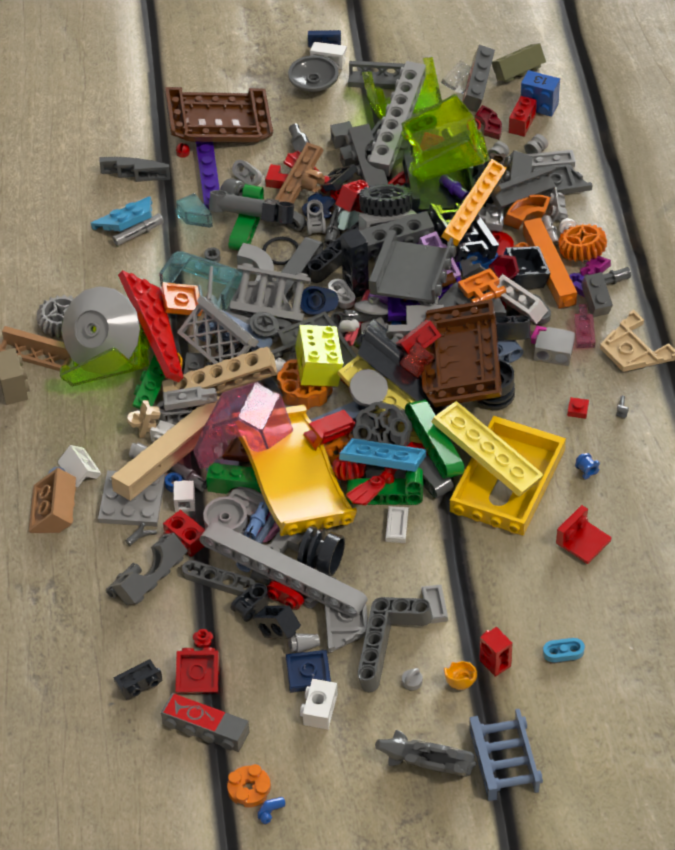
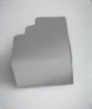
(554, 346)

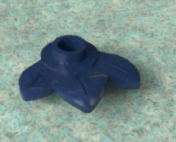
(327, 203)

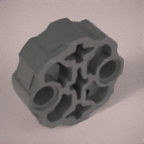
(391, 423)

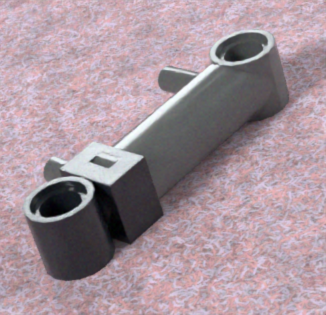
(267, 209)

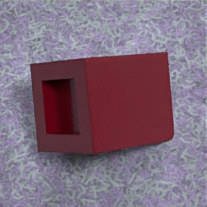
(505, 265)

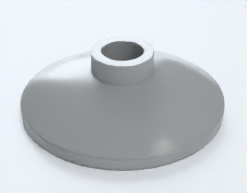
(372, 306)

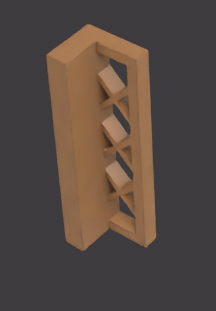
(38, 346)

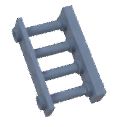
(488, 766)

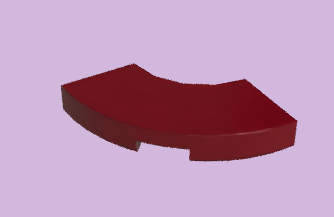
(490, 121)

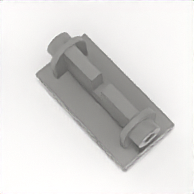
(557, 206)

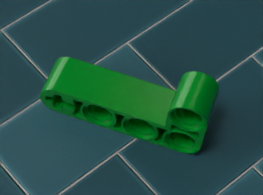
(246, 225)
(400, 492)

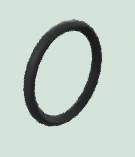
(280, 238)

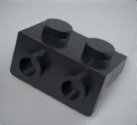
(138, 679)

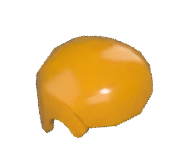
(460, 675)

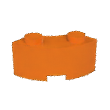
(526, 209)

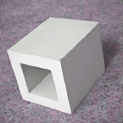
(184, 496)

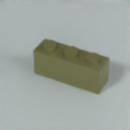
(518, 62)

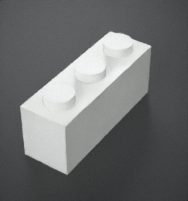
(522, 300)

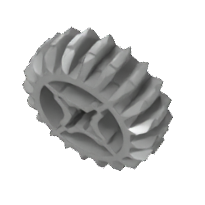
(52, 314)

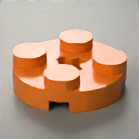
(244, 775)

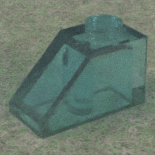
(193, 211)

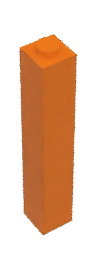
(559, 280)

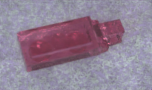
(584, 328)

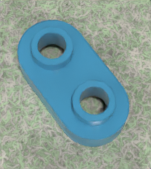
(563, 650)

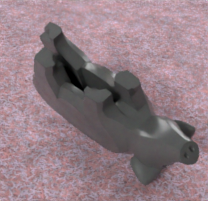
(426, 755)

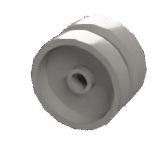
(227, 512)

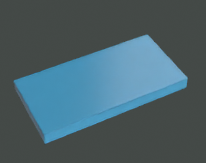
(383, 454)

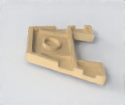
(631, 352)

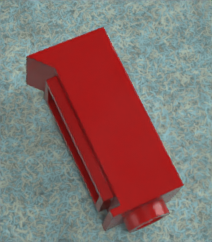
(329, 428)

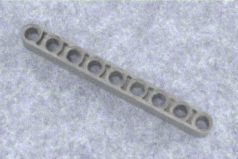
(283, 569)

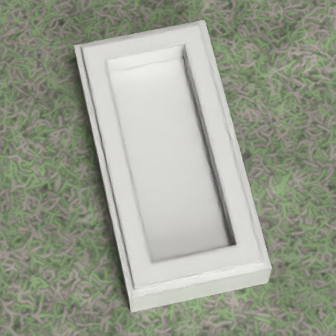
(397, 524)

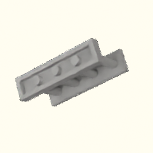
(293, 315)

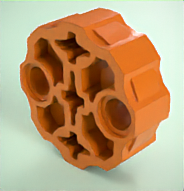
(298, 394)

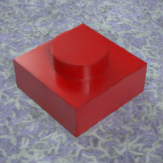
(578, 407)

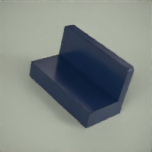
(324, 36)

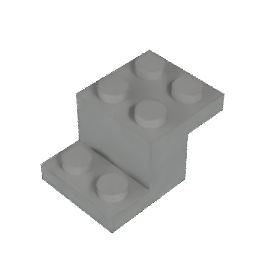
(414, 316)

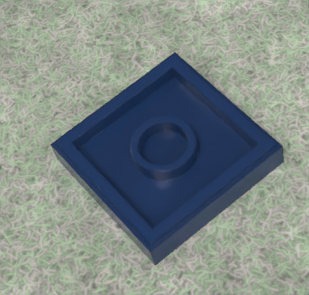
(306, 666)

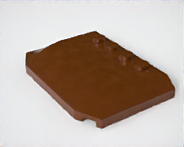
(218, 115)
(465, 355)

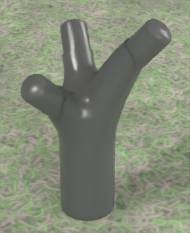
(138, 534)

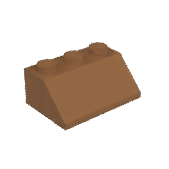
(53, 503)

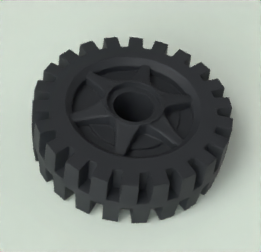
(385, 200)

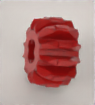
(348, 470)

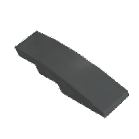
(135, 167)

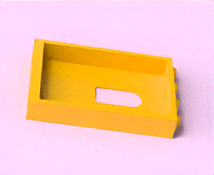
(476, 484)

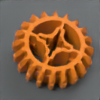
(582, 242)

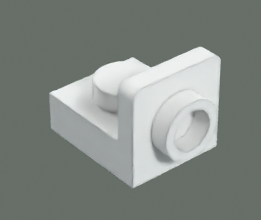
(160, 430)

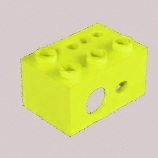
(319, 355)

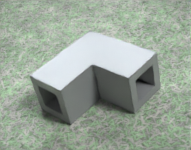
(288, 541)

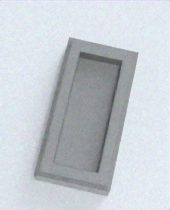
(435, 596)

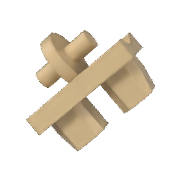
(144, 418)

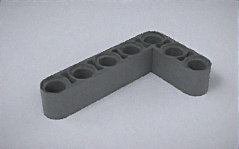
(382, 614)

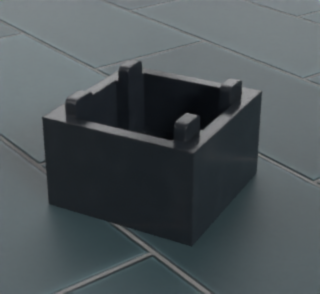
(531, 266)

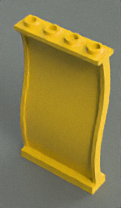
(299, 481)

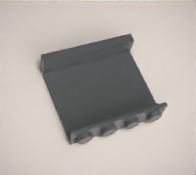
(411, 270)

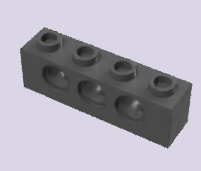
(407, 230)

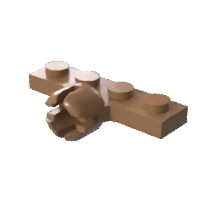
(303, 175)

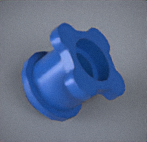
(587, 465)

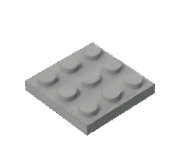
(141, 509)

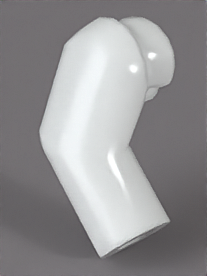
(348, 326)

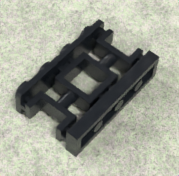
(476, 238)

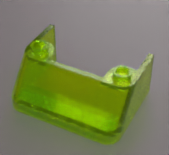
(428, 95)

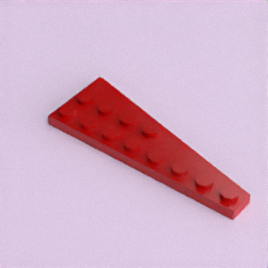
(151, 313)

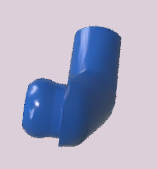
(268, 806)

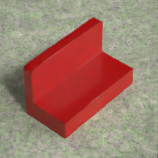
(423, 335)

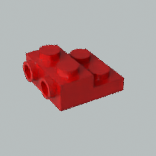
(197, 671)

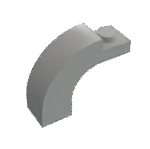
(257, 257)

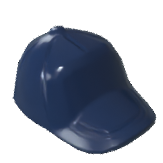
(318, 299)

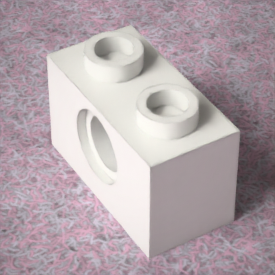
(319, 714)

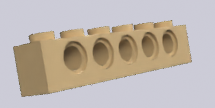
(229, 373)

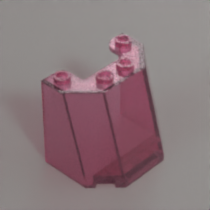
(241, 412)

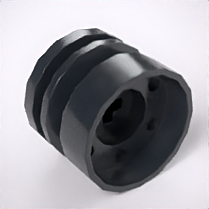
(507, 386)
(321, 550)

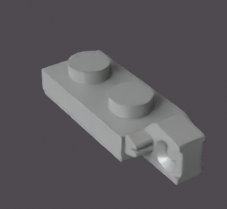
(188, 397)

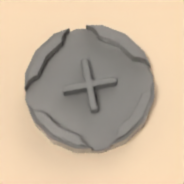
(368, 387)

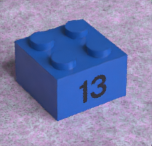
(543, 89)

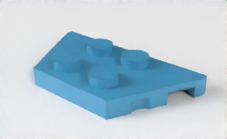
(126, 217)

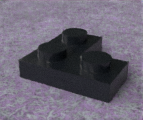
(338, 177)

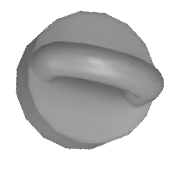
(412, 679)

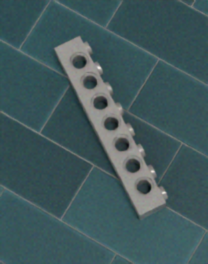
(399, 110)

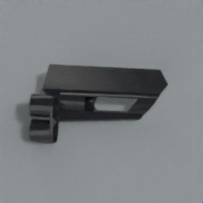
(384, 357)

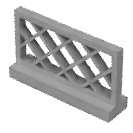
(222, 320)

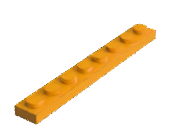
(474, 202)

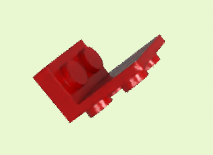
(581, 537)

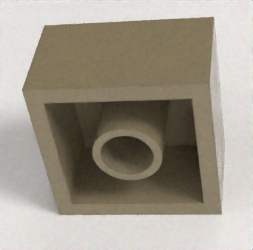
(13, 377)

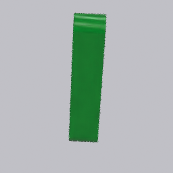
(434, 440)

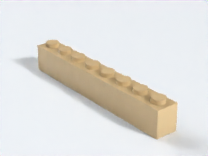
(161, 454)

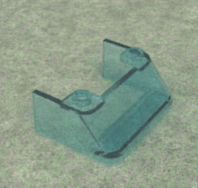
(201, 267)

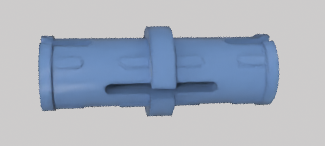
(256, 521)

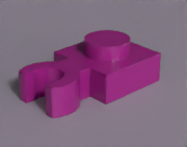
(595, 266)

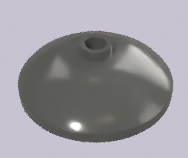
(313, 73)

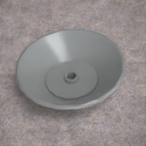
(111, 315)

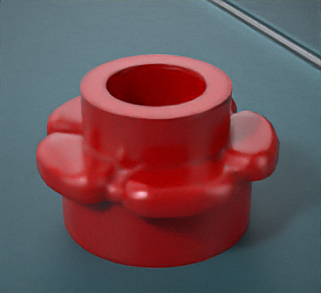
(202, 642)

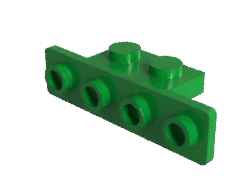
(150, 384)

